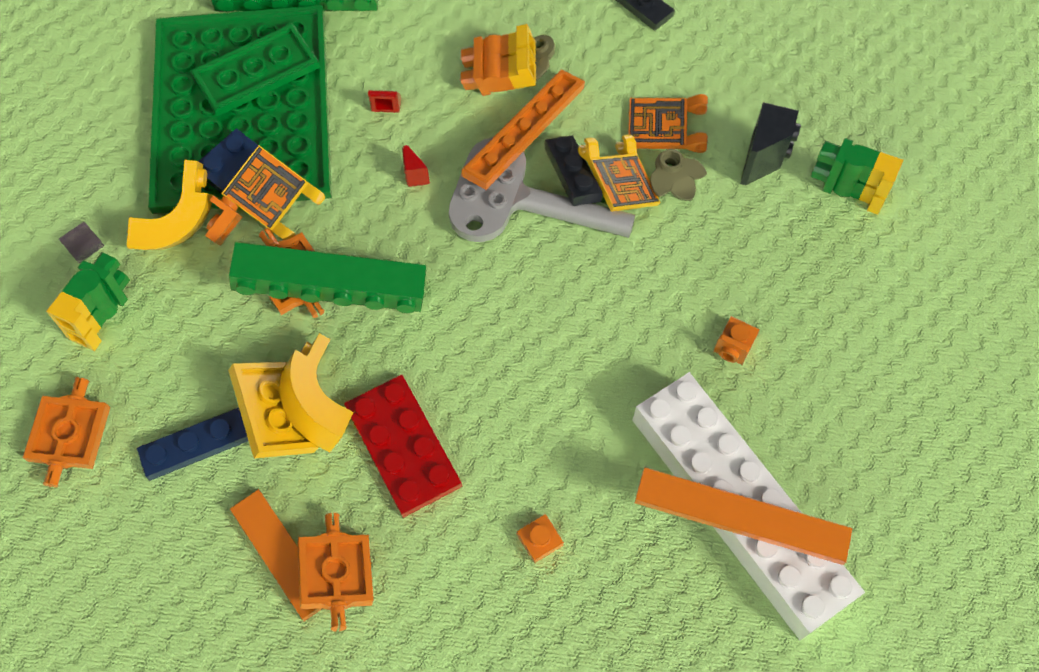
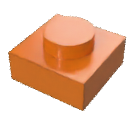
(540, 538)

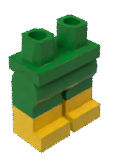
(857, 172)
(90, 300)

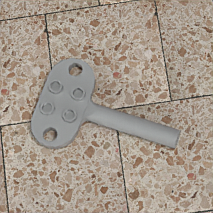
(510, 194)

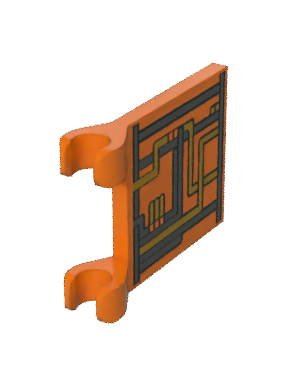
(663, 123)

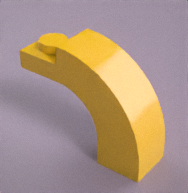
(179, 223)
(305, 402)

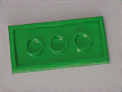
(255, 69)

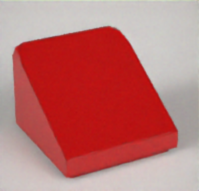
(384, 101)
(415, 170)

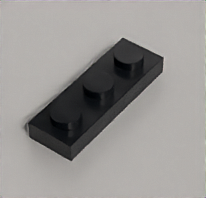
(573, 171)

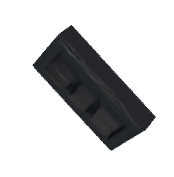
(651, 12)

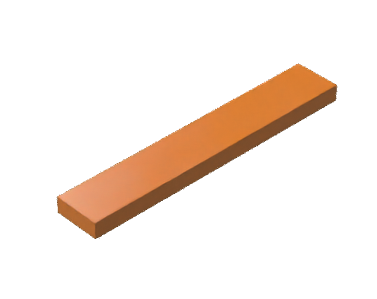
(522, 129)
(744, 516)

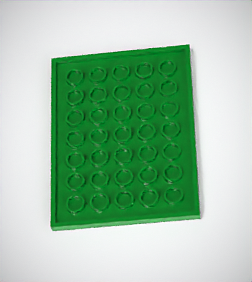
(284, 122)

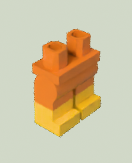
(500, 62)

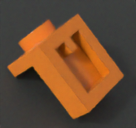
(222, 225)
(736, 341)

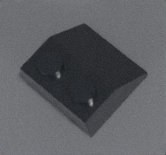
(770, 141)

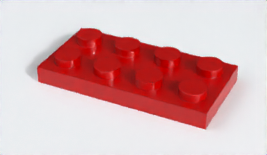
(403, 446)

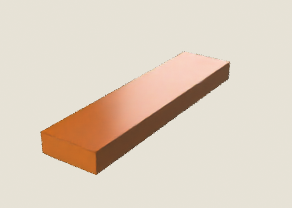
(273, 545)

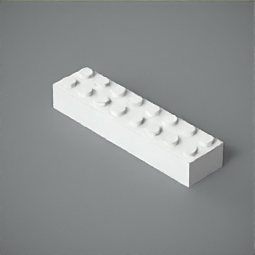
(707, 449)

